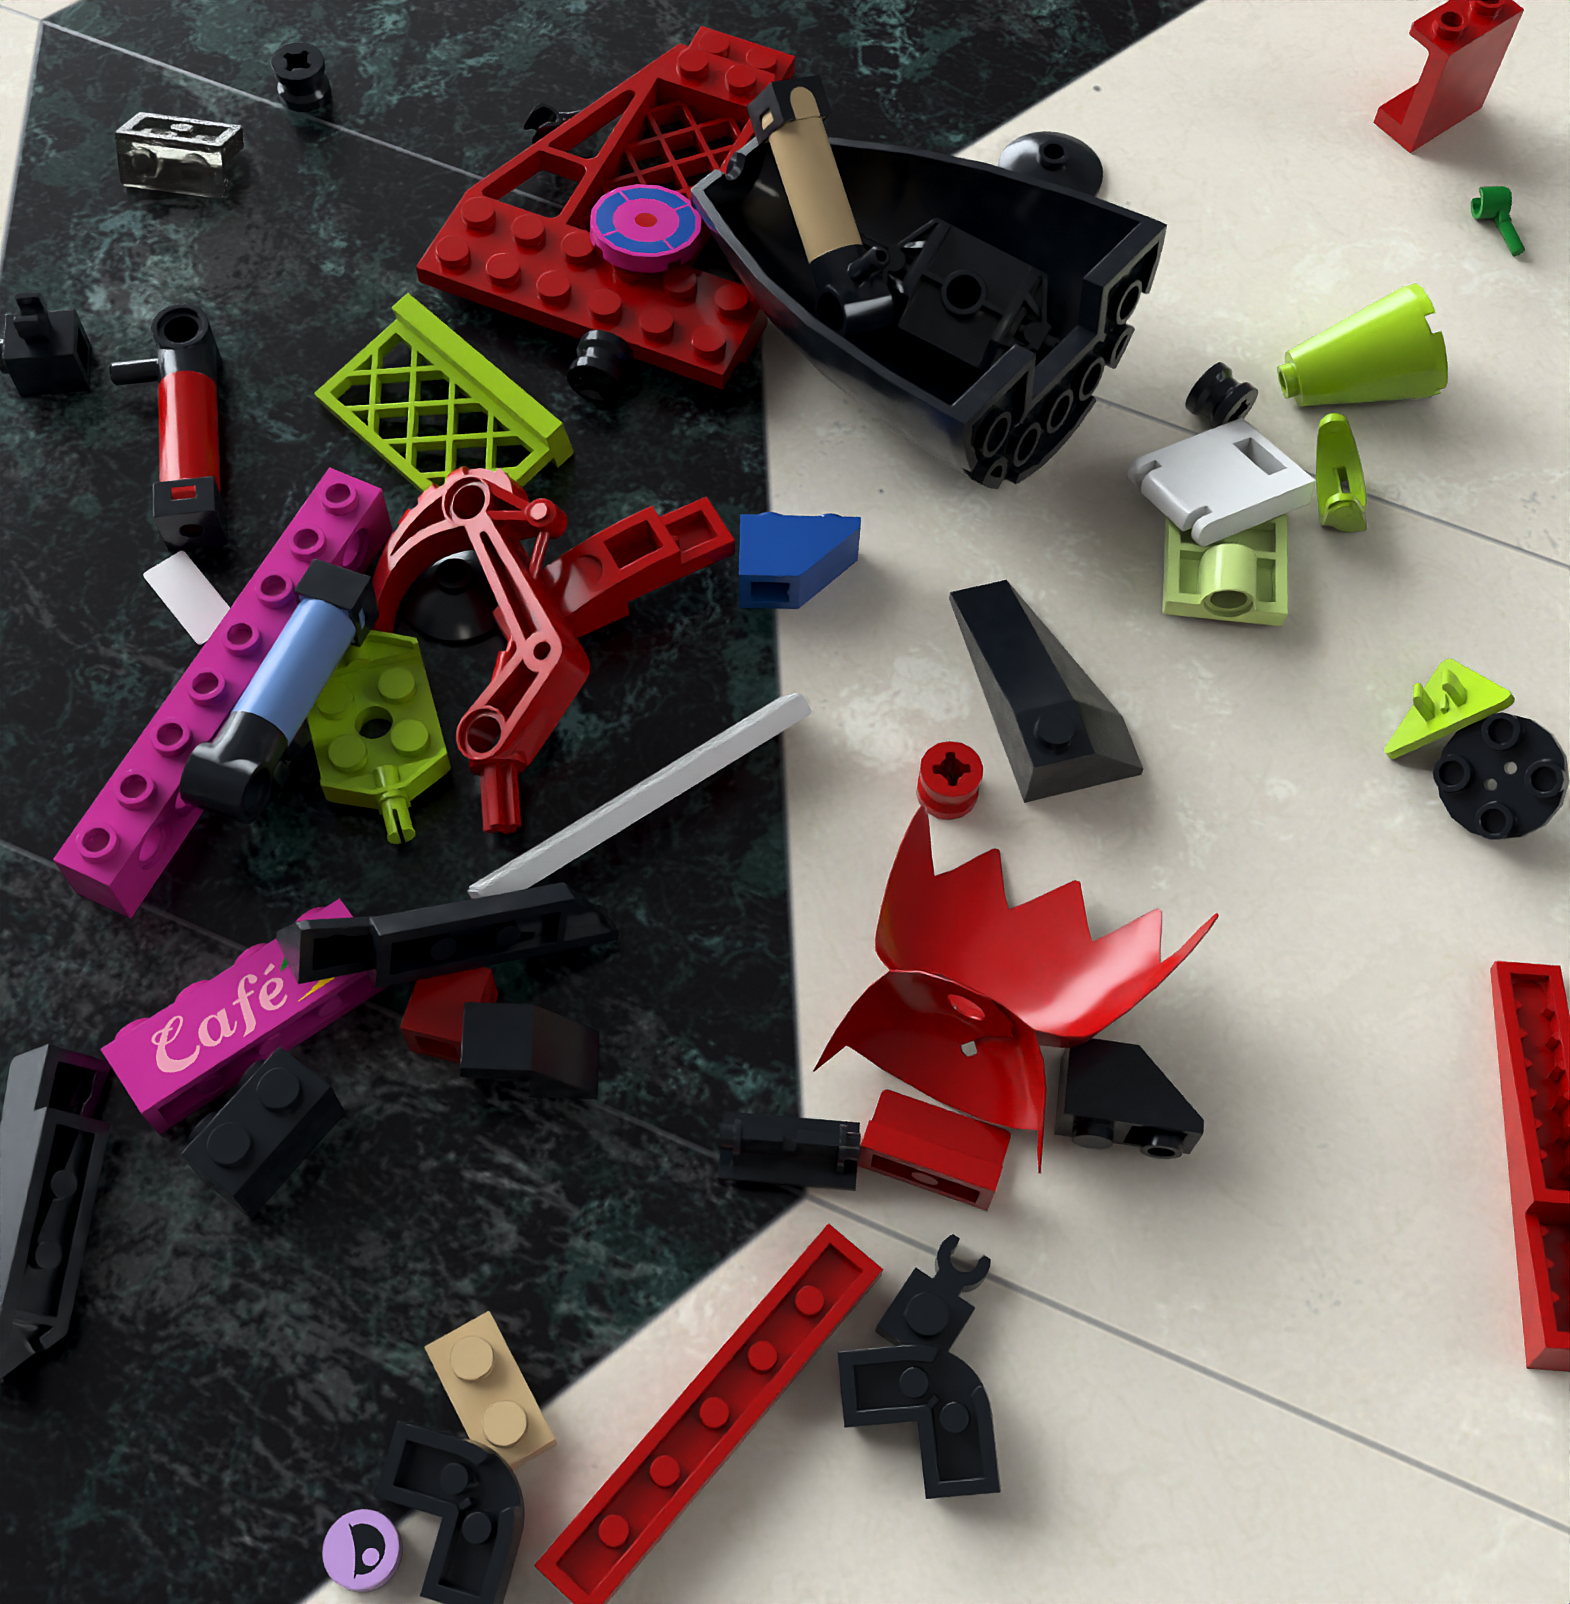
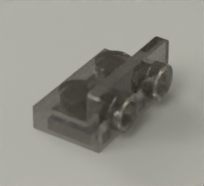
(177, 154)

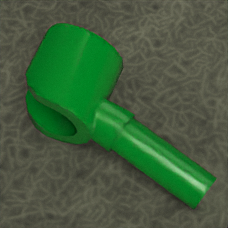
(1496, 204)

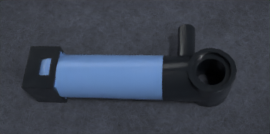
(237, 768)

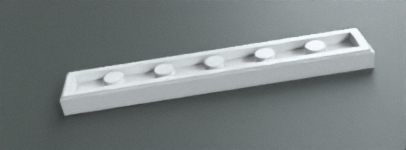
(643, 798)

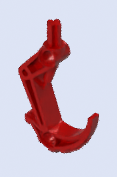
(543, 657)

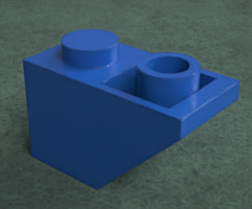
(793, 557)

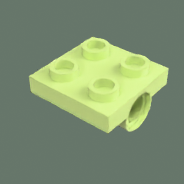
(1229, 579)

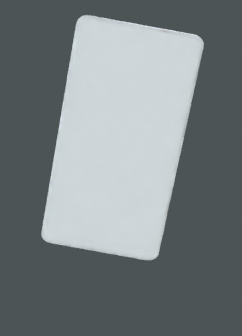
(188, 595)

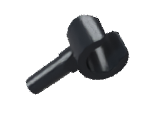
(545, 120)

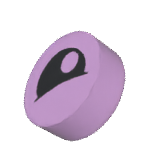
(362, 1550)

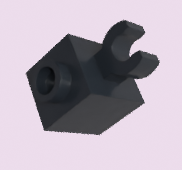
(45, 349)

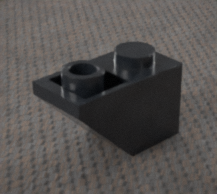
(1122, 1097)

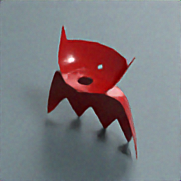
(992, 977)

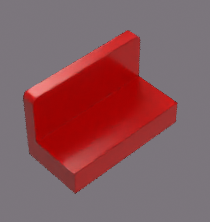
(934, 1149)

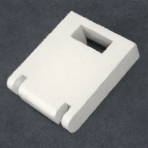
(1225, 475)

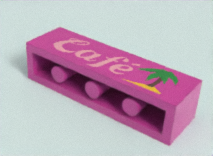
(225, 1026)

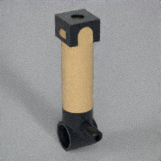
(849, 295)

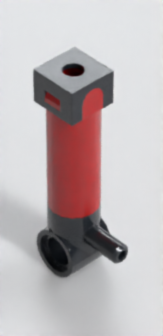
(188, 495)

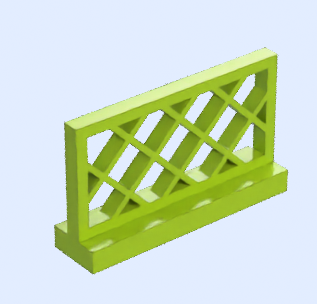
(468, 373)

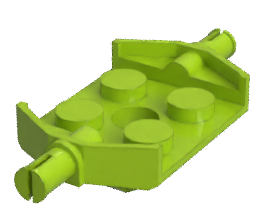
(383, 773)

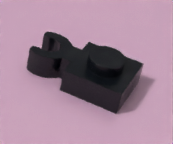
(930, 1308)

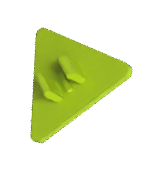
(1445, 705)

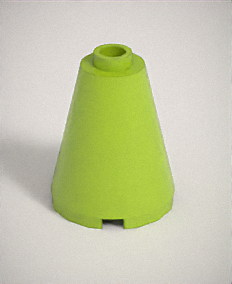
(1370, 356)

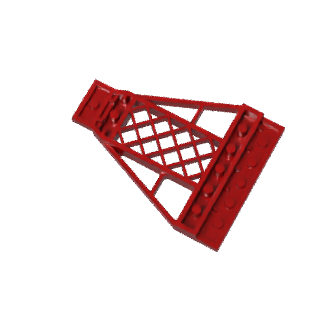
(549, 266)

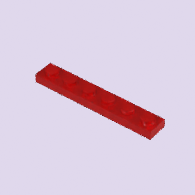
(708, 1421)

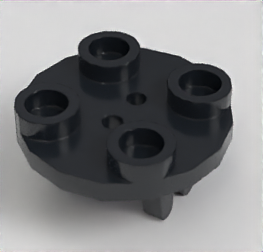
(1521, 799)

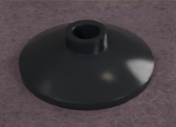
(1055, 159)
(451, 610)

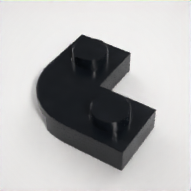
(943, 1397)
(477, 1505)

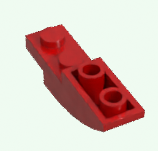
(631, 560)

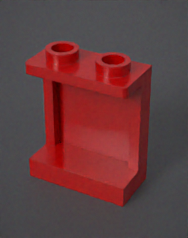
(1465, 52)

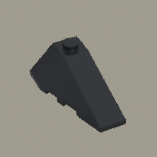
(1044, 705)

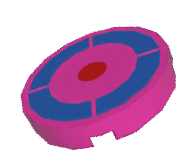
(645, 227)

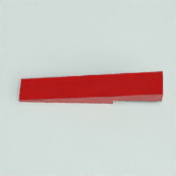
(1535, 1092)

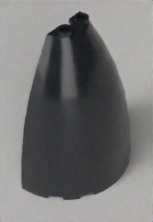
(971, 420)

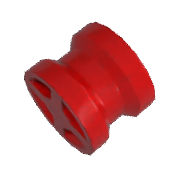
(937, 789)

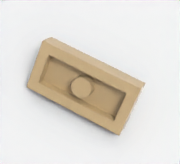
(490, 1391)

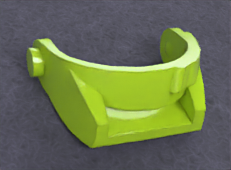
(1339, 462)

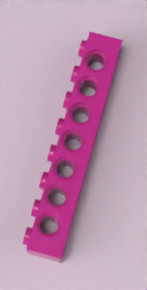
(140, 812)

